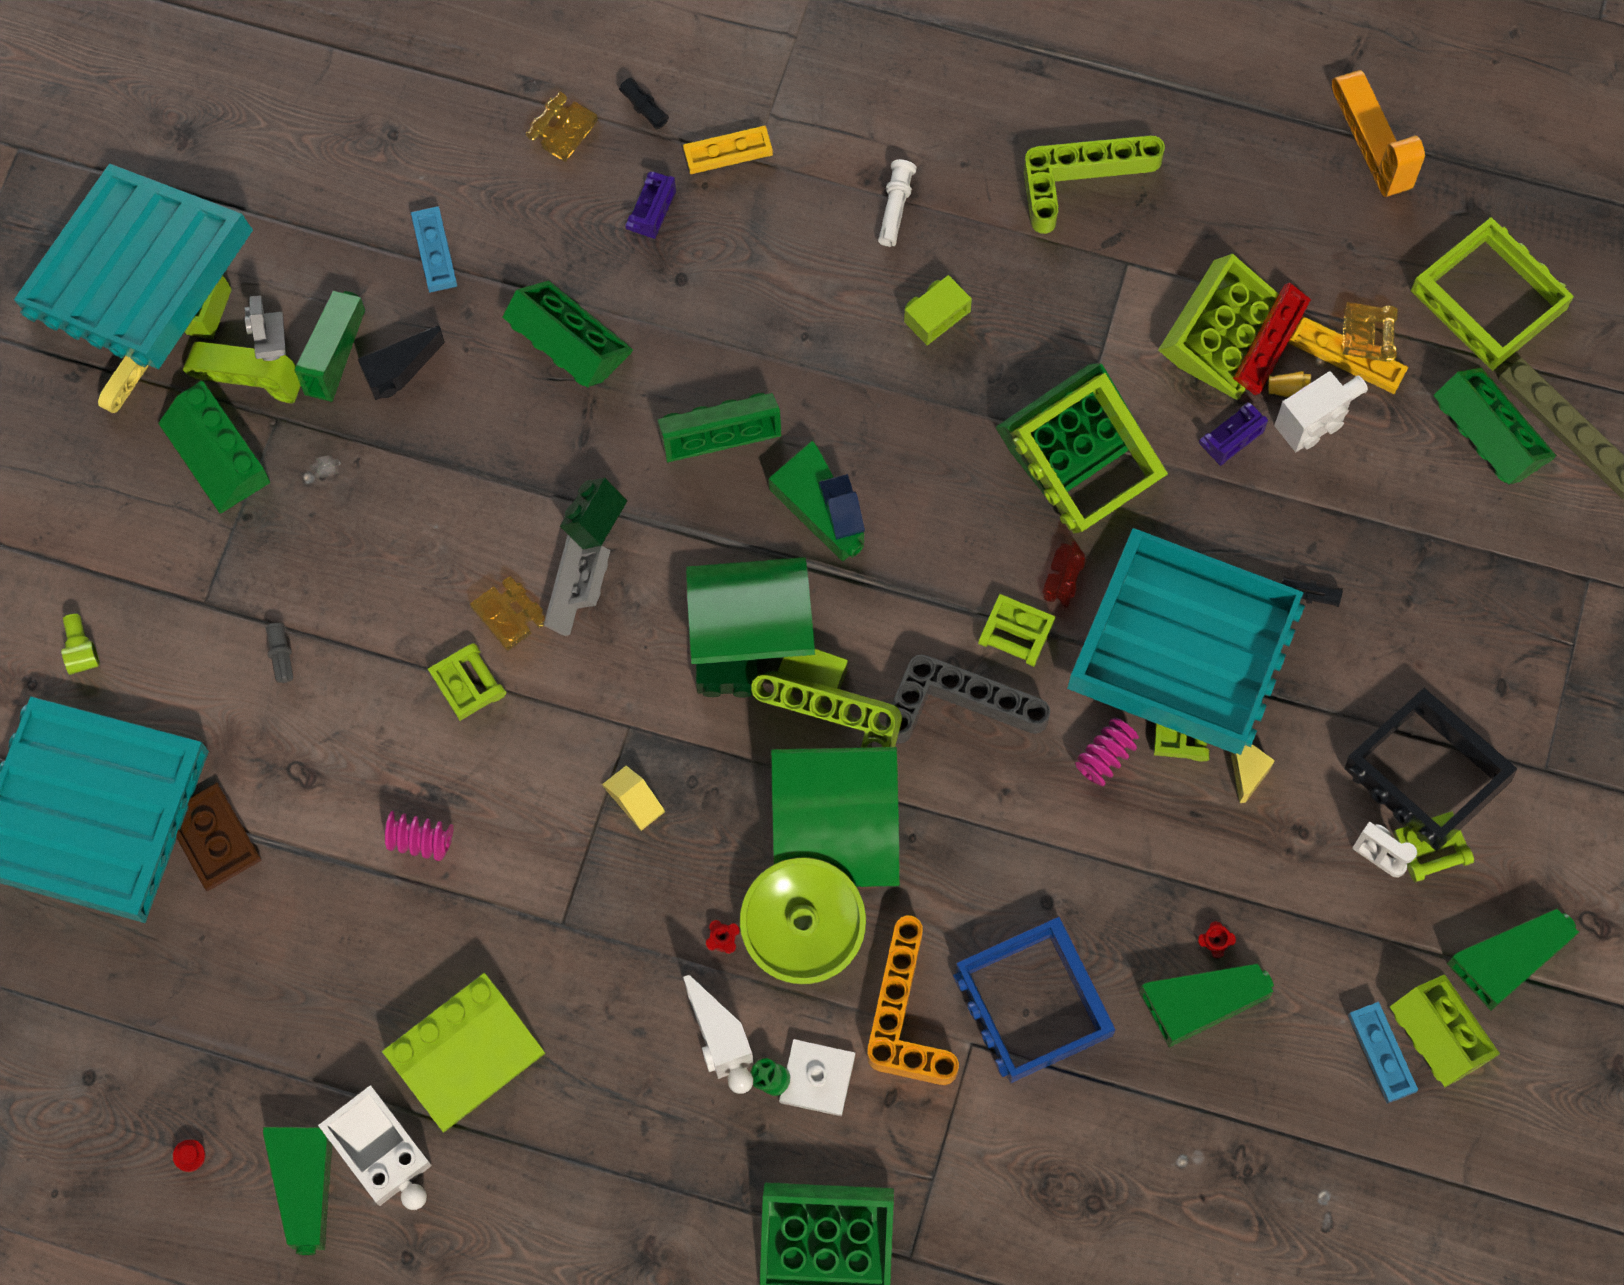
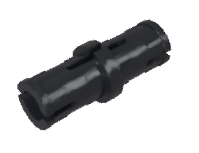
(644, 103)
(1331, 597)

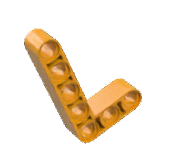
(1390, 161)
(897, 1009)

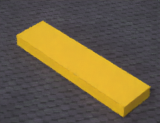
(1329, 345)

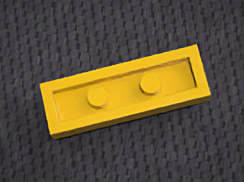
(727, 149)

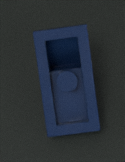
(842, 506)

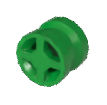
(763, 1079)

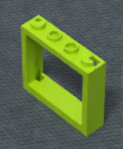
(1461, 322)
(1128, 431)

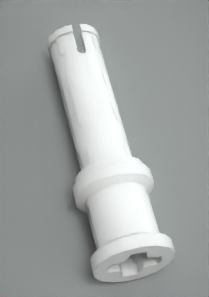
(897, 190)

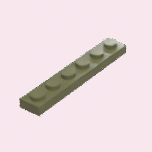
(1566, 423)

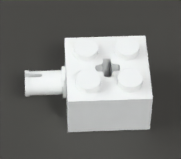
(1317, 410)

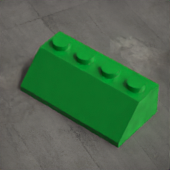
(566, 333)
(1493, 425)
(720, 426)
(212, 448)

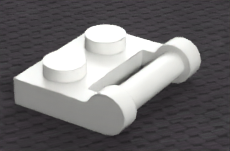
(1377, 842)

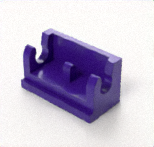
(652, 205)
(1234, 433)

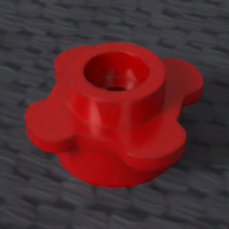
(1217, 930)
(728, 944)

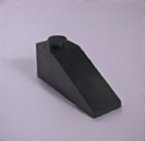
(397, 364)

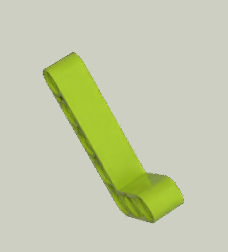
(1081, 168)
(840, 709)

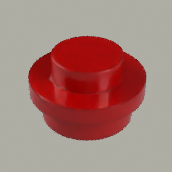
(189, 1155)

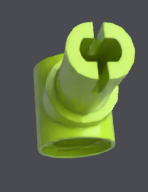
(79, 651)

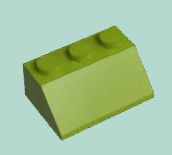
(1444, 1030)

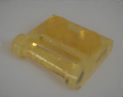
(1360, 331)

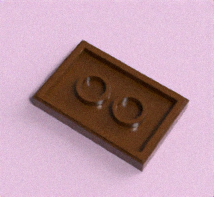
(215, 838)

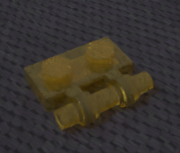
(568, 131)
(501, 619)

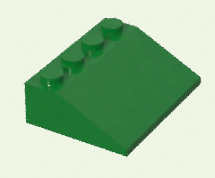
(1075, 440)
(826, 1235)

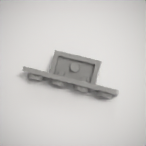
(266, 330)
(576, 584)

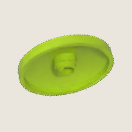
(803, 920)

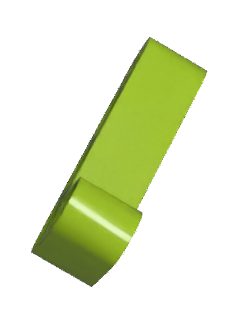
(241, 367)

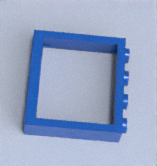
(1057, 933)

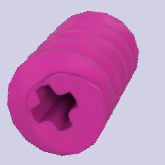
(1105, 751)
(416, 837)

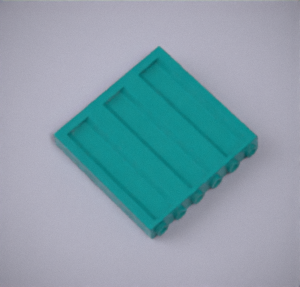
(133, 266)
(1187, 642)
(92, 807)

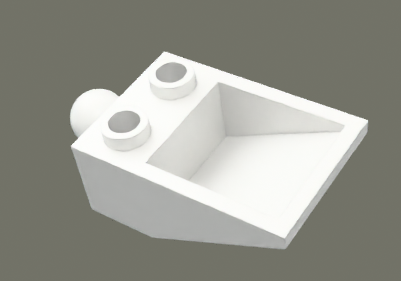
(725, 1039)
(372, 1145)

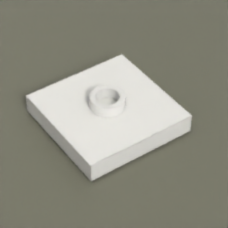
(818, 1077)

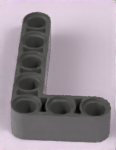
(960, 695)

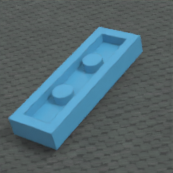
(434, 249)
(1382, 1052)

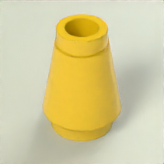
(1288, 384)

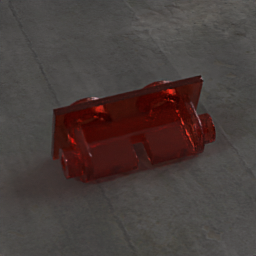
(1068, 562)

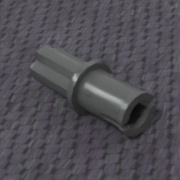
(279, 652)

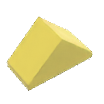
(1250, 770)
(634, 797)

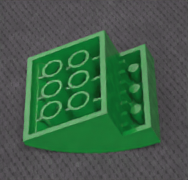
(749, 610)
(839, 810)

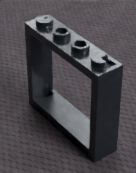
(1460, 736)

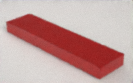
(1272, 339)

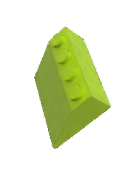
(1220, 324)
(463, 1052)

